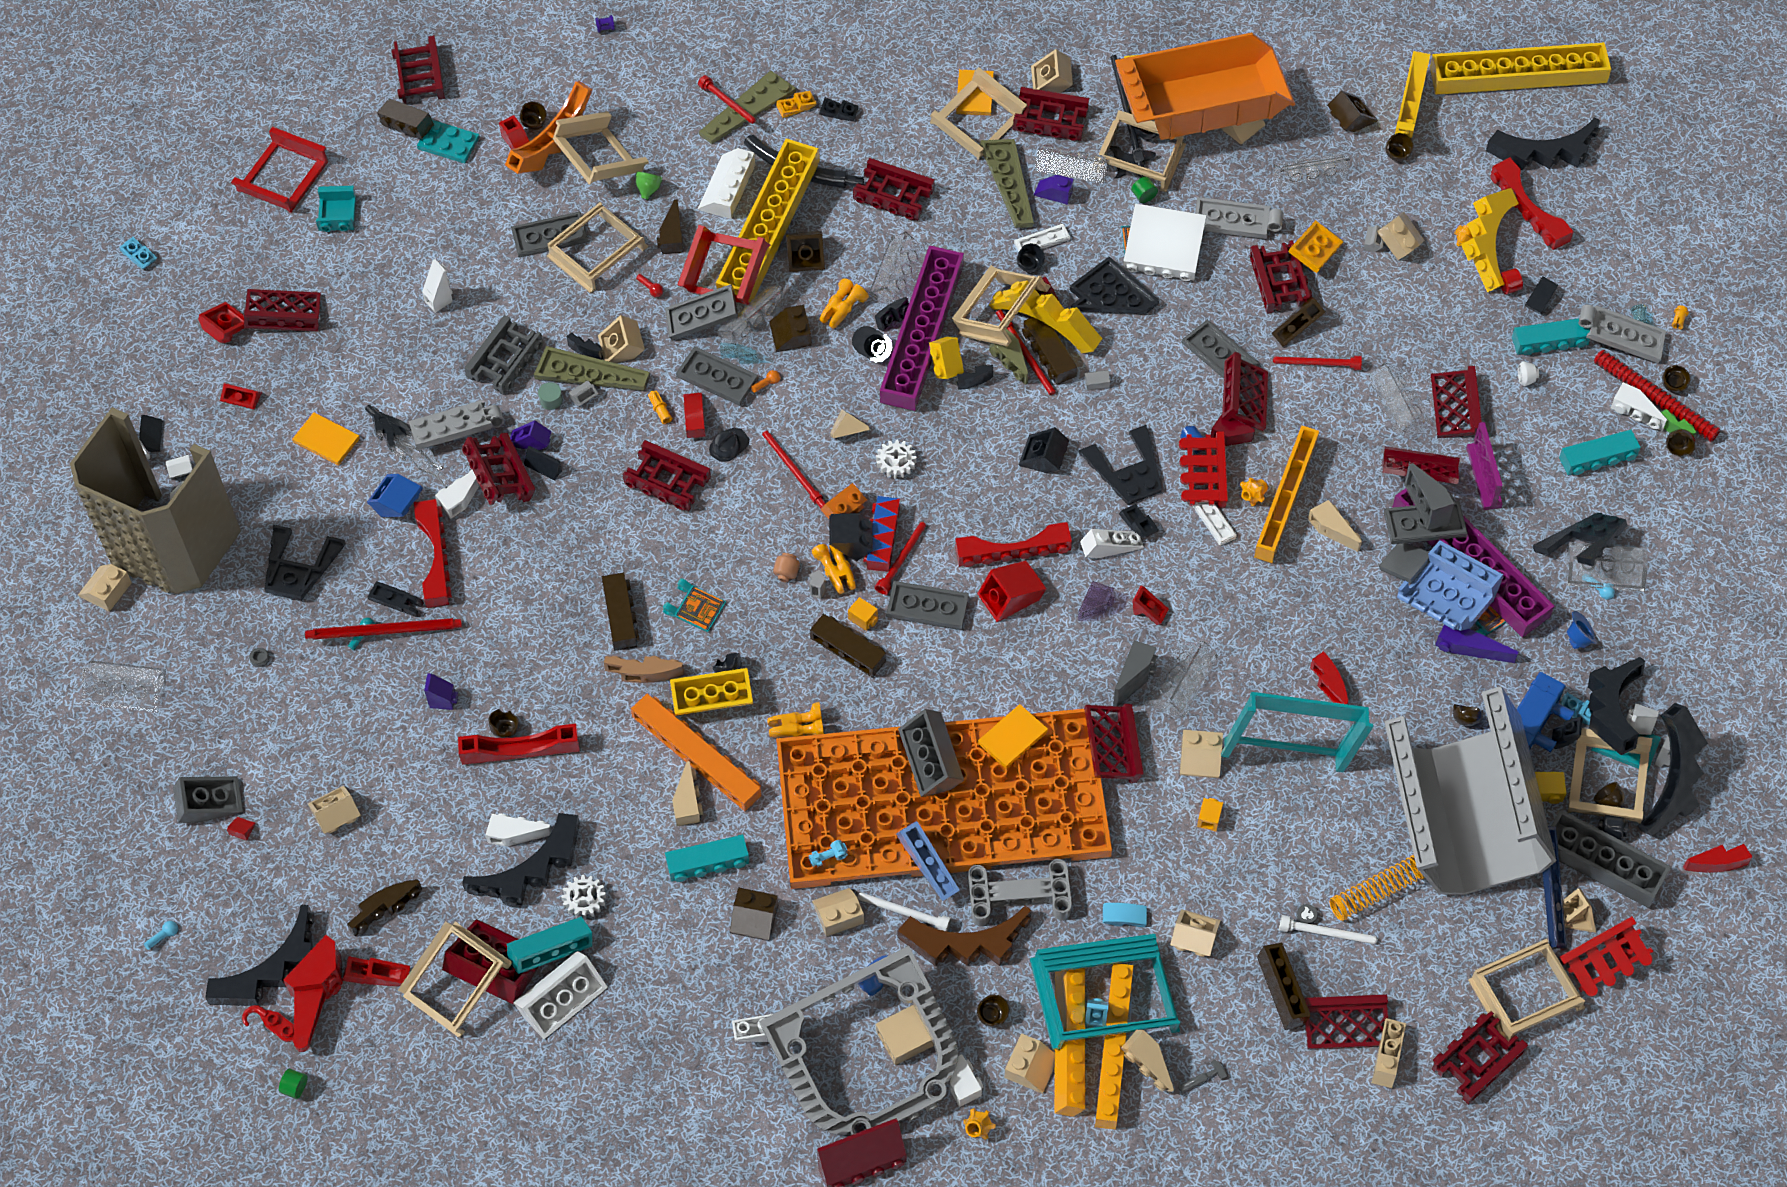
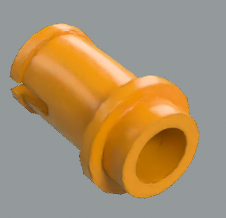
(1681, 313)

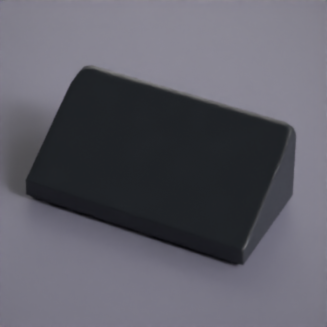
(150, 433)
(542, 463)

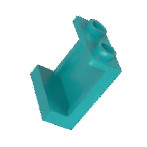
(336, 208)

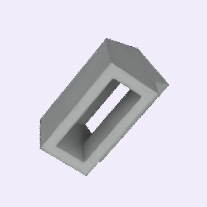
(1373, 240)
(1097, 380)
(583, 393)
(817, 584)

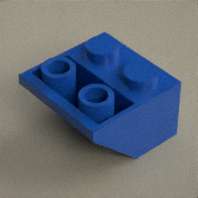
(394, 496)

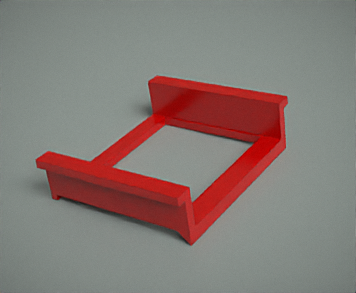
(294, 144)
(698, 254)

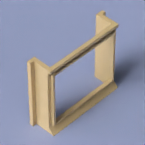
(994, 91)
(588, 125)
(1171, 166)
(573, 269)
(990, 332)
(1590, 739)
(427, 958)
(1492, 1004)

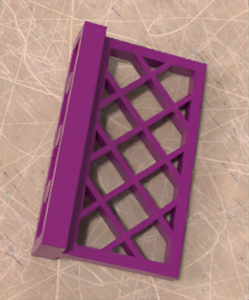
(1485, 469)

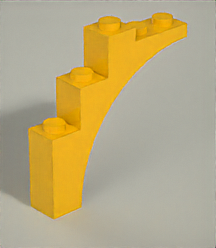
(1412, 93)
(1484, 230)
(1047, 309)

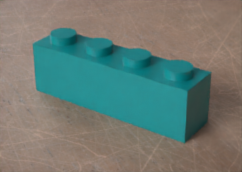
(1549, 337)
(1599, 452)
(707, 858)
(549, 945)

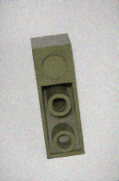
(1011, 357)

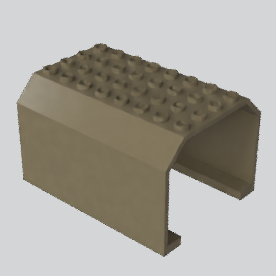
(165, 545)

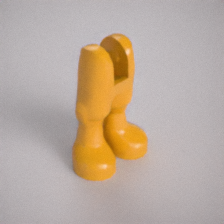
(839, 309)
(833, 572)
(789, 724)

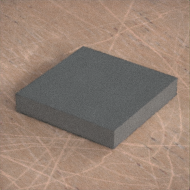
(1405, 562)

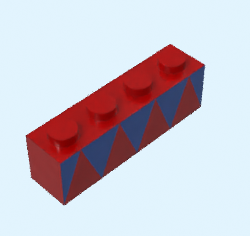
(884, 529)

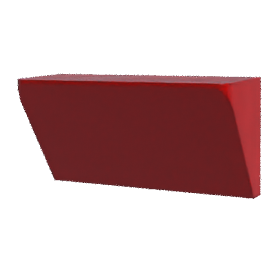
(240, 396)

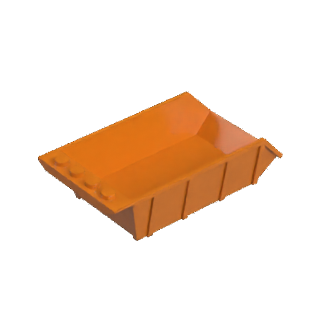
(1205, 85)

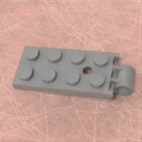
(1230, 217)
(1627, 332)
(453, 424)

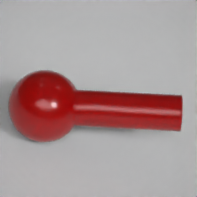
(656, 289)

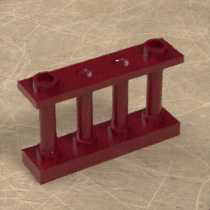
(435, 74)

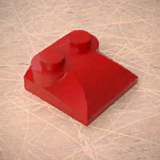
(222, 322)

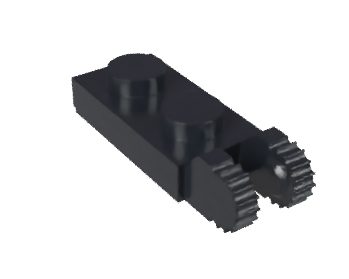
(394, 598)

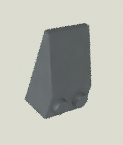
(1429, 498)
(1136, 671)
(206, 798)

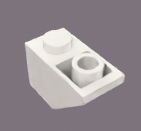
(1642, 719)
(964, 1084)

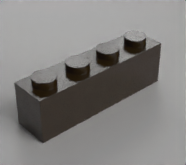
(1050, 350)
(619, 611)
(848, 645)
(1283, 986)

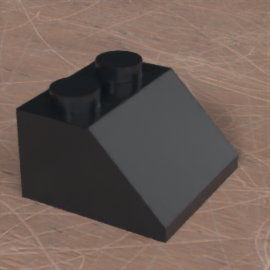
(1044, 451)
(851, 534)

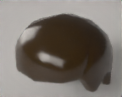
(532, 113)
(1399, 147)
(1676, 379)
(1680, 442)
(1467, 715)
(503, 724)
(993, 1010)

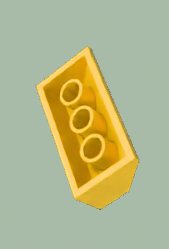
(711, 691)

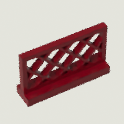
(282, 319)
(1233, 387)
(1472, 398)
(1439, 467)
(1129, 742)
(1341, 1004)

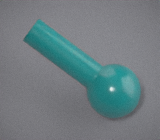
(355, 641)

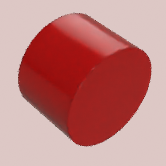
(1512, 281)

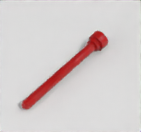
(707, 84)
(1354, 362)
(884, 585)

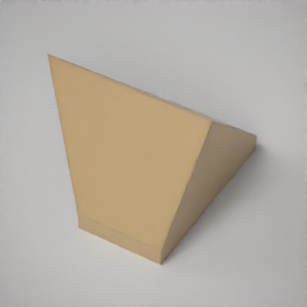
(846, 425)
(1578, 912)

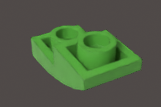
(1672, 423)

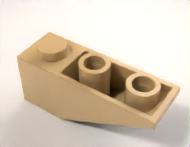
(1332, 525)
(684, 799)
(1388, 1053)
(1147, 1054)

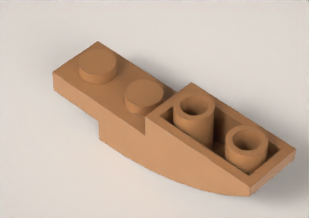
(651, 670)

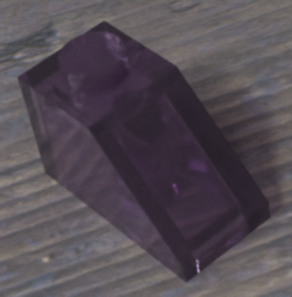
(1096, 601)

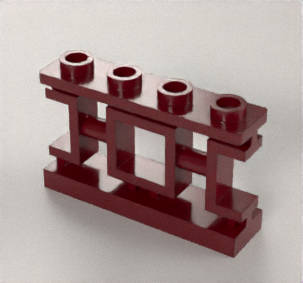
(1055, 103)
(898, 178)
(1267, 282)
(508, 460)
(671, 463)
(1491, 1068)

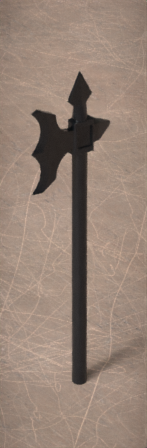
(1138, 155)

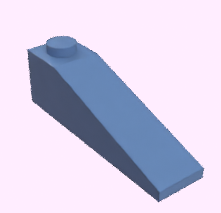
(927, 860)

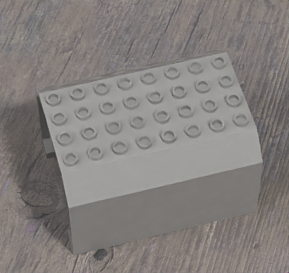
(1473, 804)

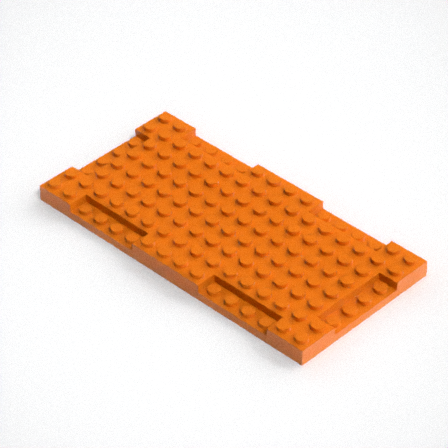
(865, 792)

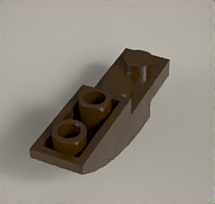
(388, 899)

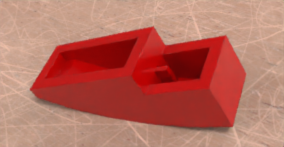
(694, 415)
(1329, 678)
(1719, 860)
(375, 972)

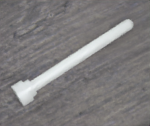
(942, 923)
(1288, 924)

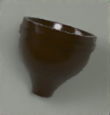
(1610, 795)

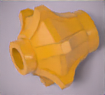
(1463, 234)
(1254, 490)
(978, 1124)

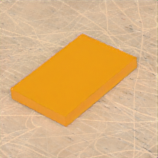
(977, 102)
(1316, 246)
(326, 438)
(1012, 736)

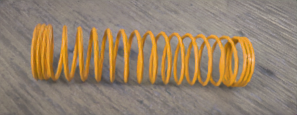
(1337, 899)

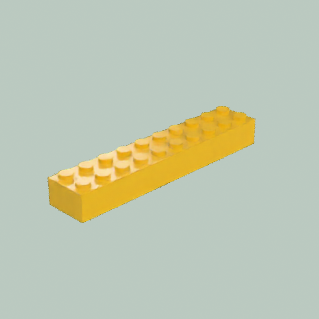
(1520, 68)
(772, 211)

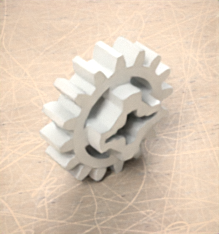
(896, 459)
(583, 888)

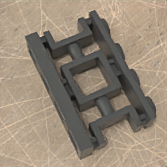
(492, 348)

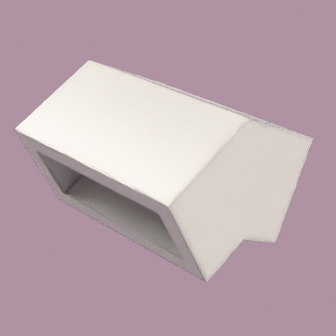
(179, 467)

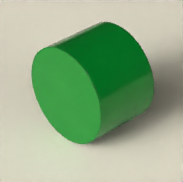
(1144, 190)
(292, 1083)

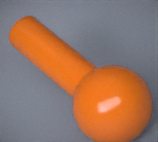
(772, 377)

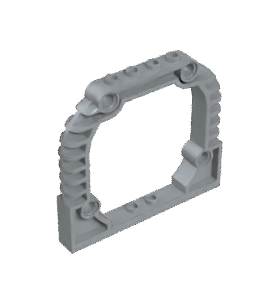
(895, 970)

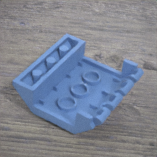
(1452, 587)

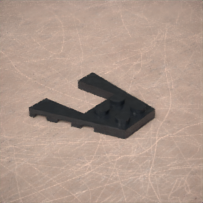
(1134, 481)
(1595, 528)
(294, 578)

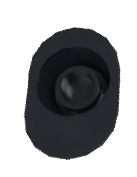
(872, 343)
(728, 444)

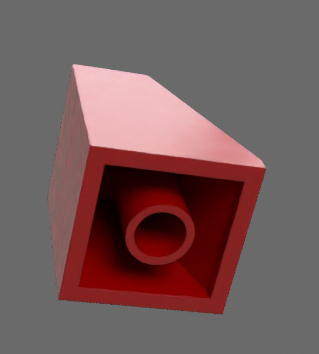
(1010, 589)

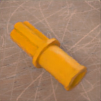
(660, 407)

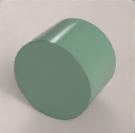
(550, 396)

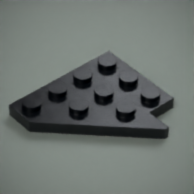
(1111, 291)

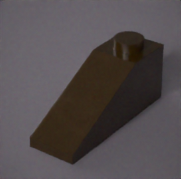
(670, 232)
(1298, 321)

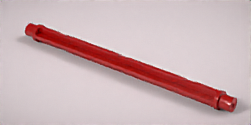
(384, 628)

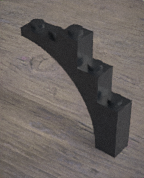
(1523, 152)
(1607, 717)
(1683, 771)
(534, 871)
(247, 987)

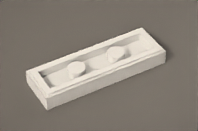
(1045, 238)
(1215, 522)

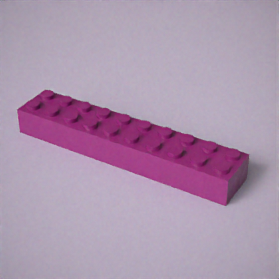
(921, 325)
(1517, 597)

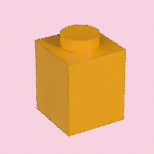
(863, 614)
(1210, 814)

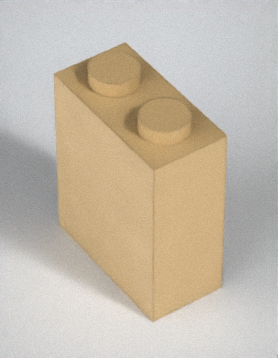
(903, 1035)

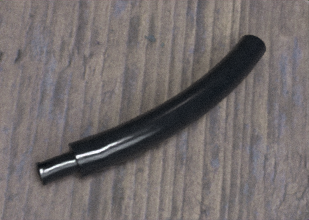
(822, 175)

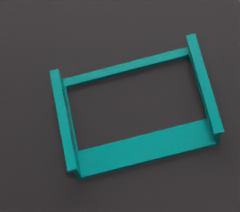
(1345, 751)
(1098, 954)

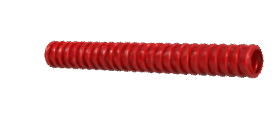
(1656, 395)

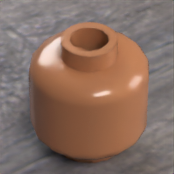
(786, 567)

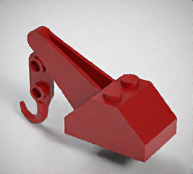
(309, 983)

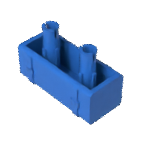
(1538, 705)

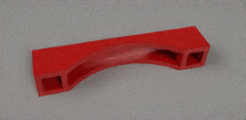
(1551, 228)
(1052, 539)
(435, 584)
(483, 749)

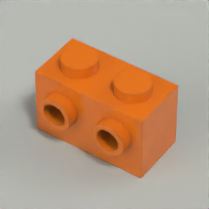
(846, 502)

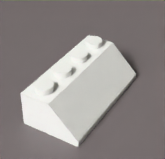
(728, 183)
(560, 994)

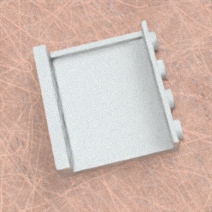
(1164, 242)

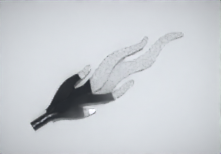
(401, 440)

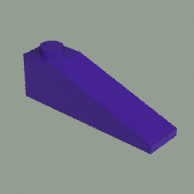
(1474, 644)

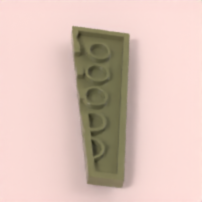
(755, 100)
(1006, 170)
(577, 368)

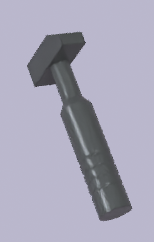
(1218, 1069)

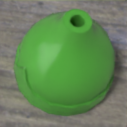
(647, 183)

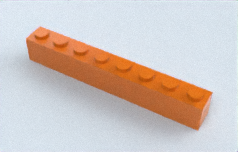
(692, 747)

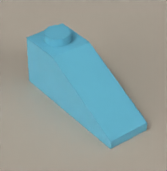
(1096, 1013)

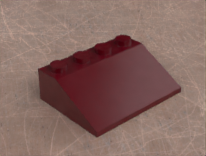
(471, 965)
(862, 1155)

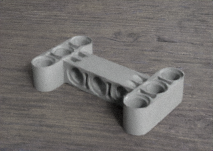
(1019, 892)

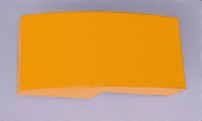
(799, 103)

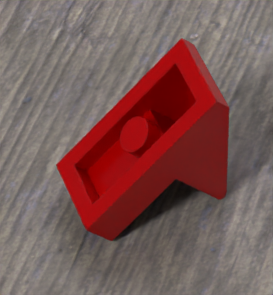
(1148, 604)

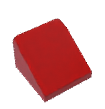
(241, 828)

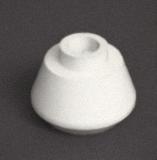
(1527, 373)

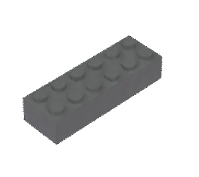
(1608, 859)

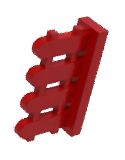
(1204, 478)
(1612, 946)

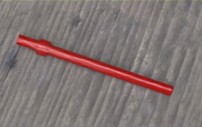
(1029, 358)
(815, 495)

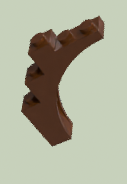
(966, 947)

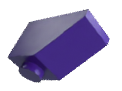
(1055, 188)
(532, 435)
(440, 693)

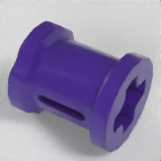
(601, 24)

